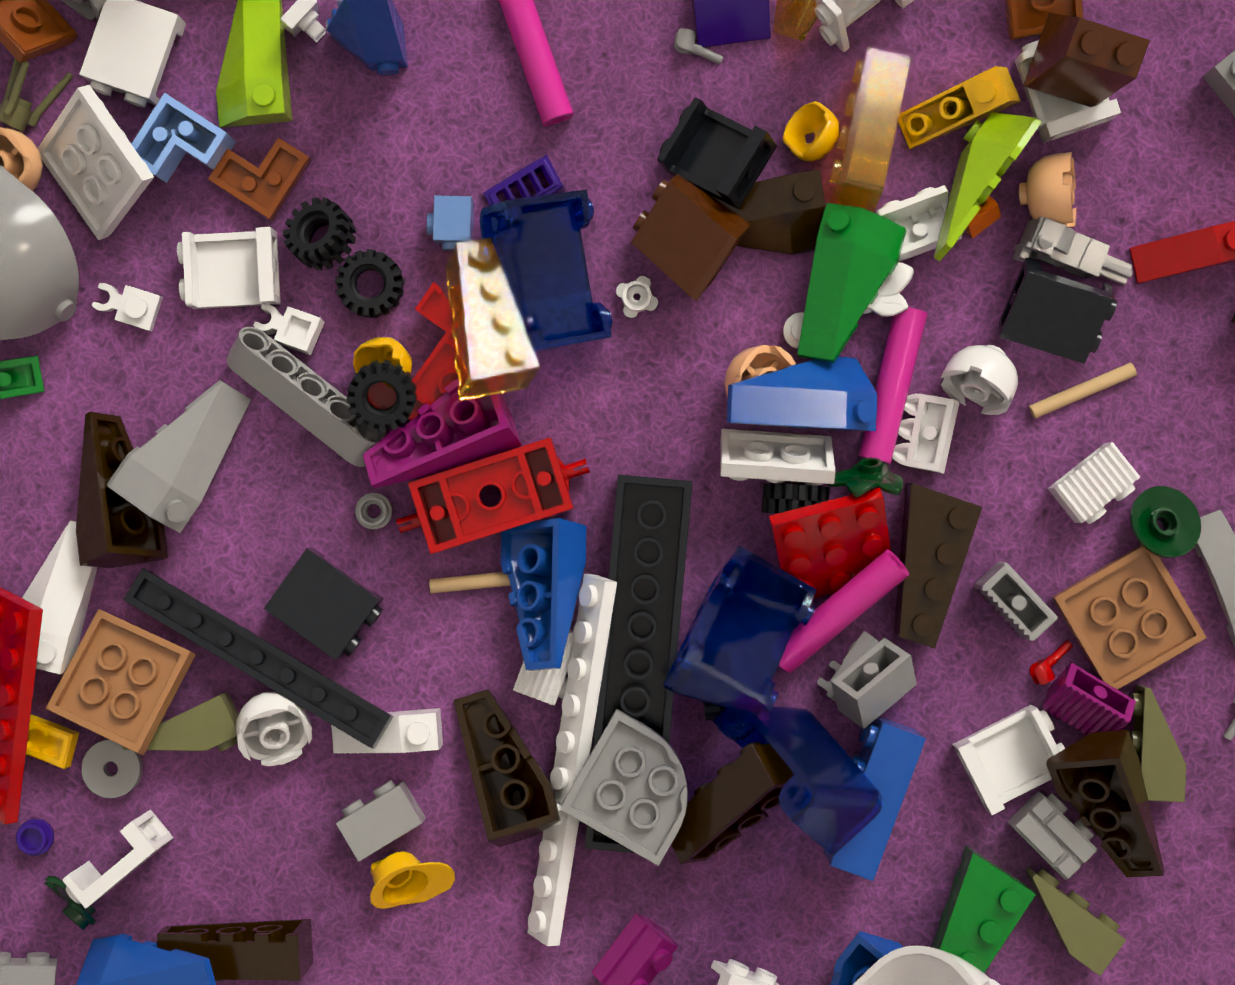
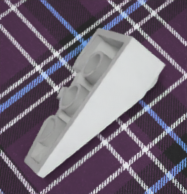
(64, 594)

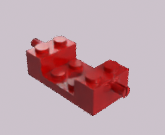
(531, 485)

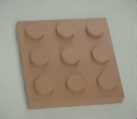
(1128, 617)
(120, 681)

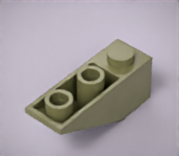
(1157, 750)
(1080, 932)

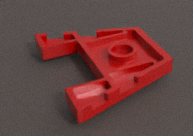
(439, 367)

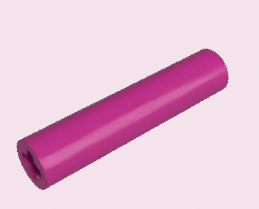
(537, 61)
(894, 383)
(843, 608)

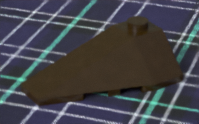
(783, 213)
(107, 525)
(508, 781)
(1109, 792)

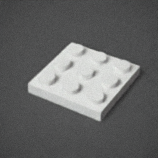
(94, 162)

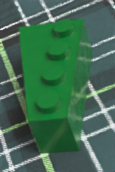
(980, 910)

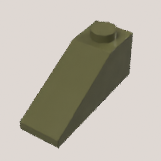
(199, 728)

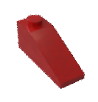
(1184, 252)

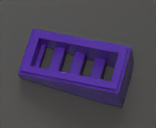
(530, 171)

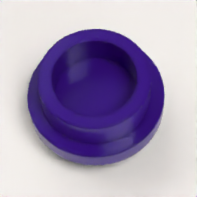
(35, 837)

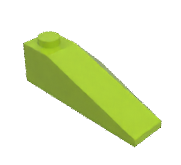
(255, 68)
(979, 170)

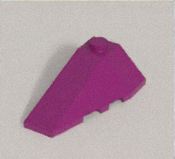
(443, 438)

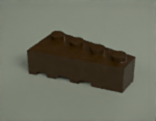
(933, 550)
(731, 802)
(247, 948)

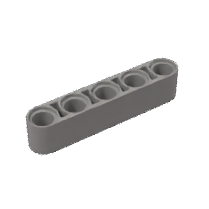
(301, 394)

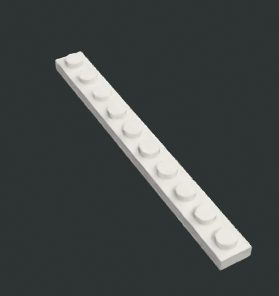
(572, 752)

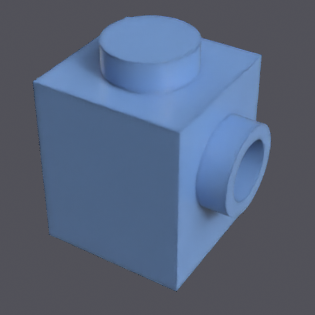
(451, 221)

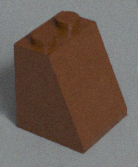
(1084, 60)
(688, 234)

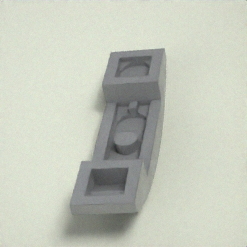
(1218, 553)

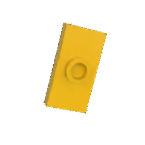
(51, 742)

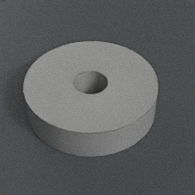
(100, 780)

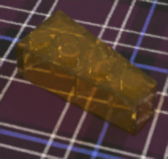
(871, 129)
(486, 326)

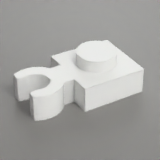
(133, 306)
(294, 329)

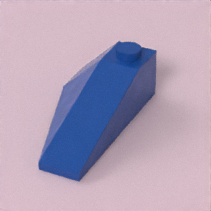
(807, 397)

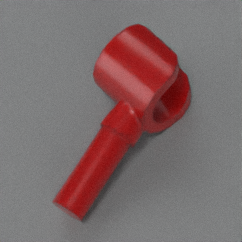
(1041, 670)

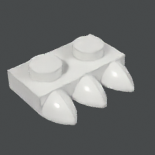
(928, 432)

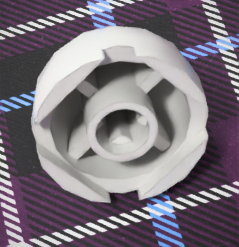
(983, 377)
(272, 729)

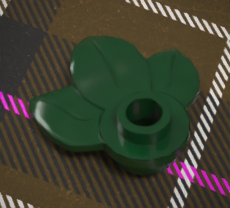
(868, 475)
(74, 911)

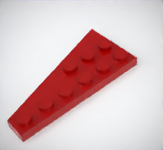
(18, 659)

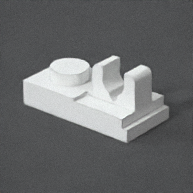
(303, 17)

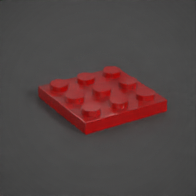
(831, 539)

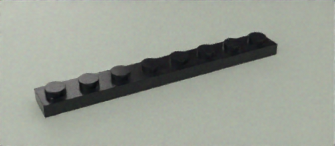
(258, 658)

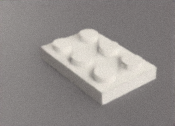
(776, 457)

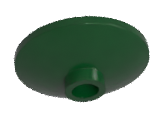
(1176, 513)

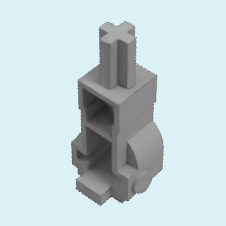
(1070, 251)

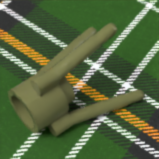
(16, 110)

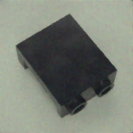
(716, 153)
(1056, 313)
(324, 605)

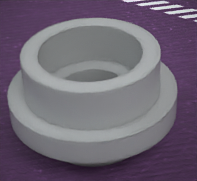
(362, 506)

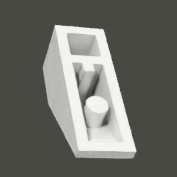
(405, 733)

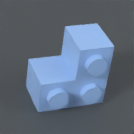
(175, 131)

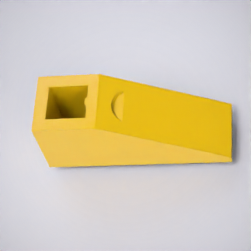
(959, 106)

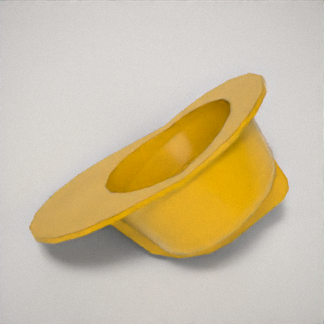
(406, 880)

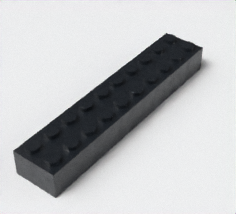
(646, 613)

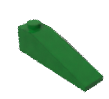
(849, 265)

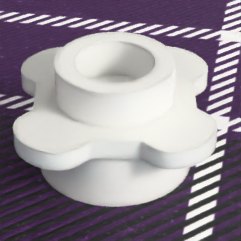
(640, 287)

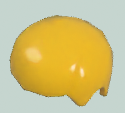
(806, 120)
(382, 349)

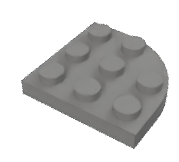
(631, 788)

